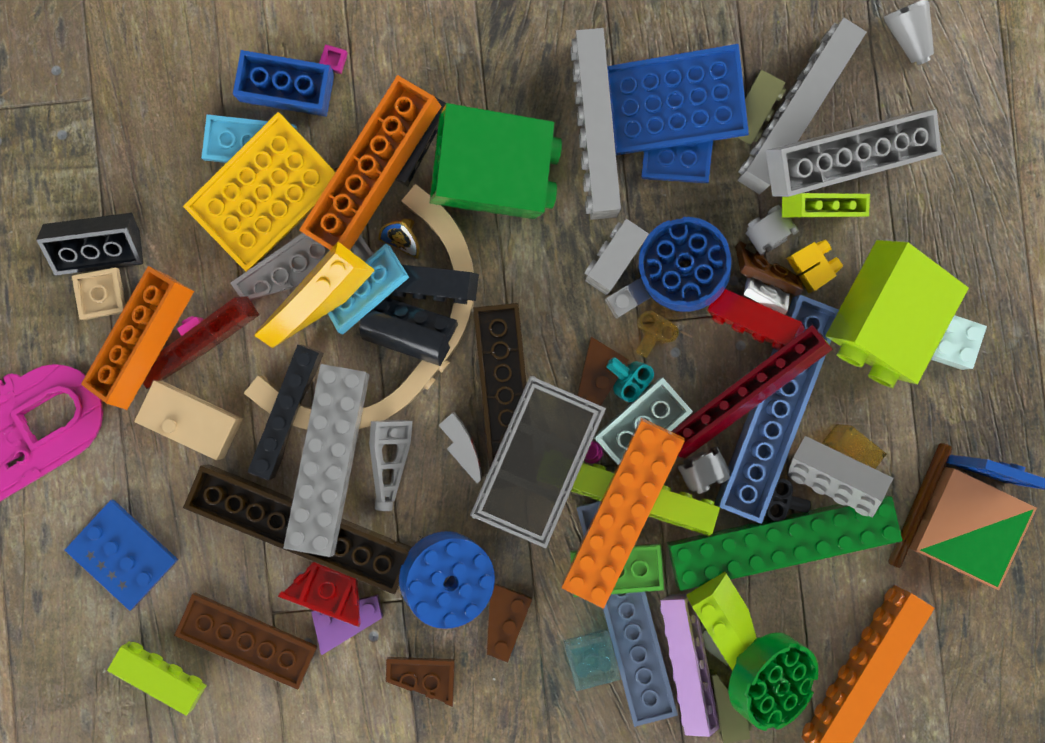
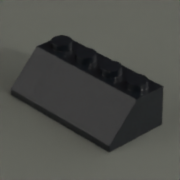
(91, 243)

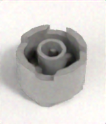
(771, 230)

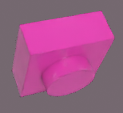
(334, 57)
(188, 324)

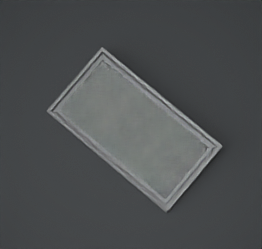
(537, 462)

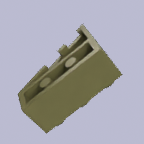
(759, 103)

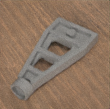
(383, 433)

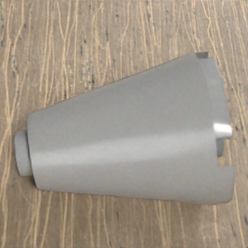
(913, 30)

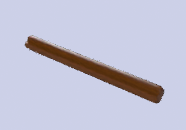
(920, 504)

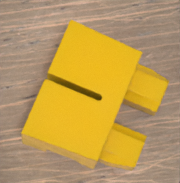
(814, 255)

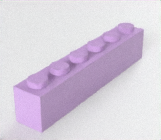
(689, 666)

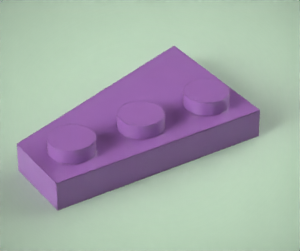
(333, 632)

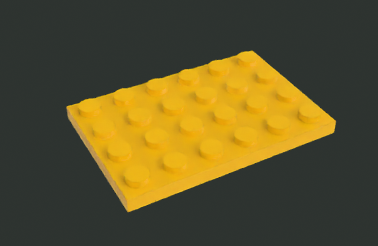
(261, 192)

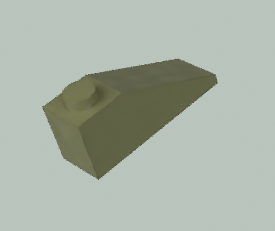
(731, 723)

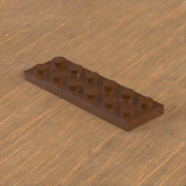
(245, 640)

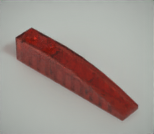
(202, 338)

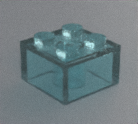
(592, 660)

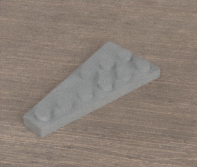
(288, 267)

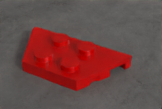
(326, 593)

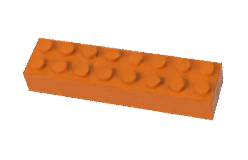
(371, 165)
(622, 512)
(868, 668)

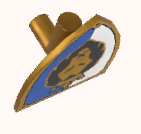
(400, 236)

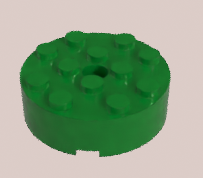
(773, 681)

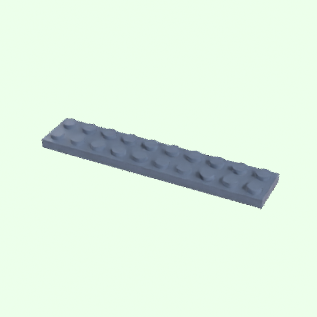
(635, 648)

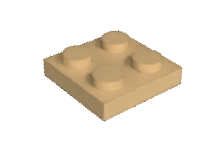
(99, 293)

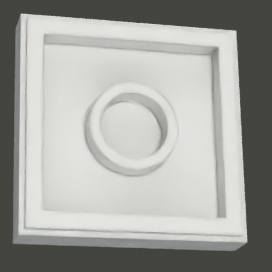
(767, 295)

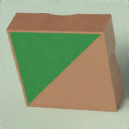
(972, 527)

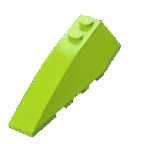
(724, 616)

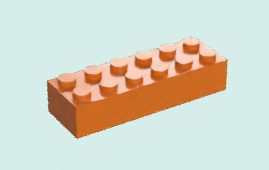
(137, 338)

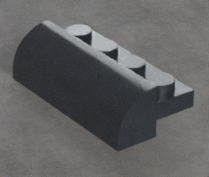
(409, 330)

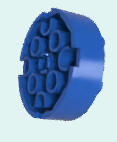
(690, 286)
(465, 591)

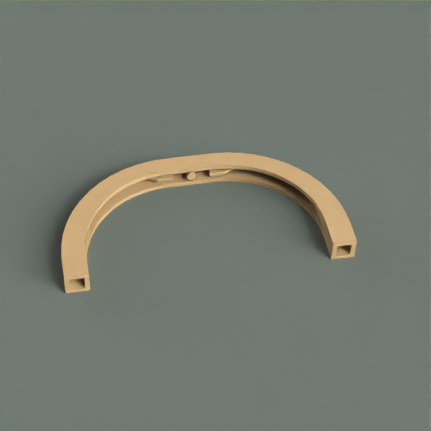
(437, 218)

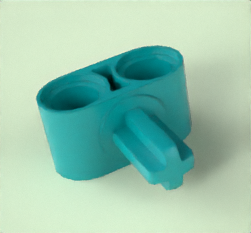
(629, 377)

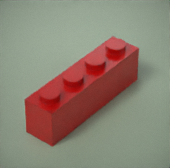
(755, 319)

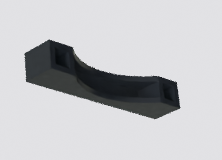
(279, 424)

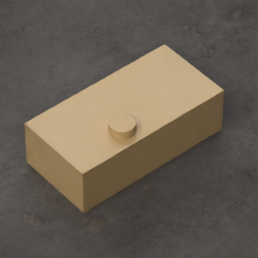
(188, 420)

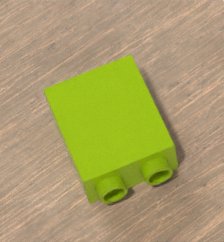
(896, 313)

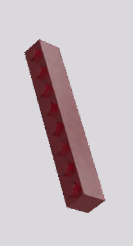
(752, 390)

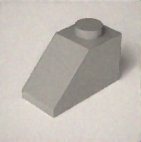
(627, 298)

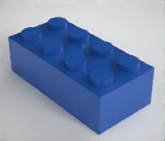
(283, 83)

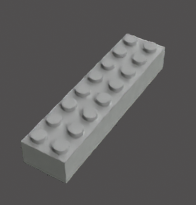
(802, 100)
(596, 121)
(853, 153)
(326, 460)

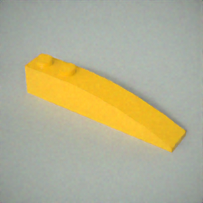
(319, 293)

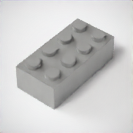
(839, 477)

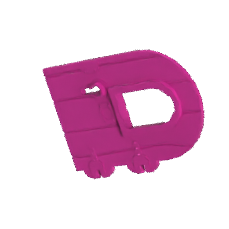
(43, 456)

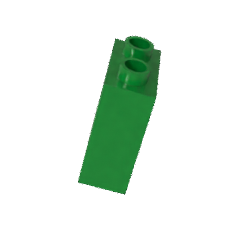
(494, 162)

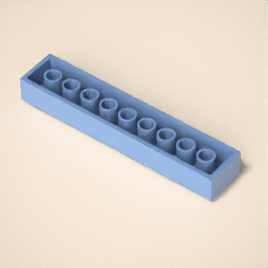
(772, 427)

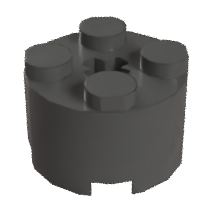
(704, 470)

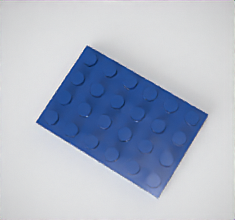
(678, 100)

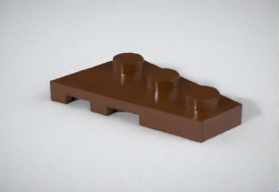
(759, 268)
(596, 377)
(506, 618)
(423, 675)

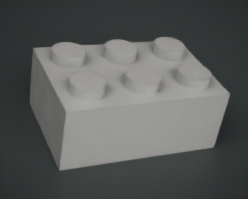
(615, 256)

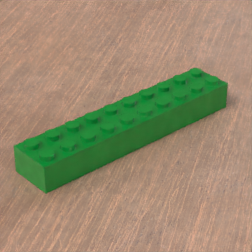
(781, 543)

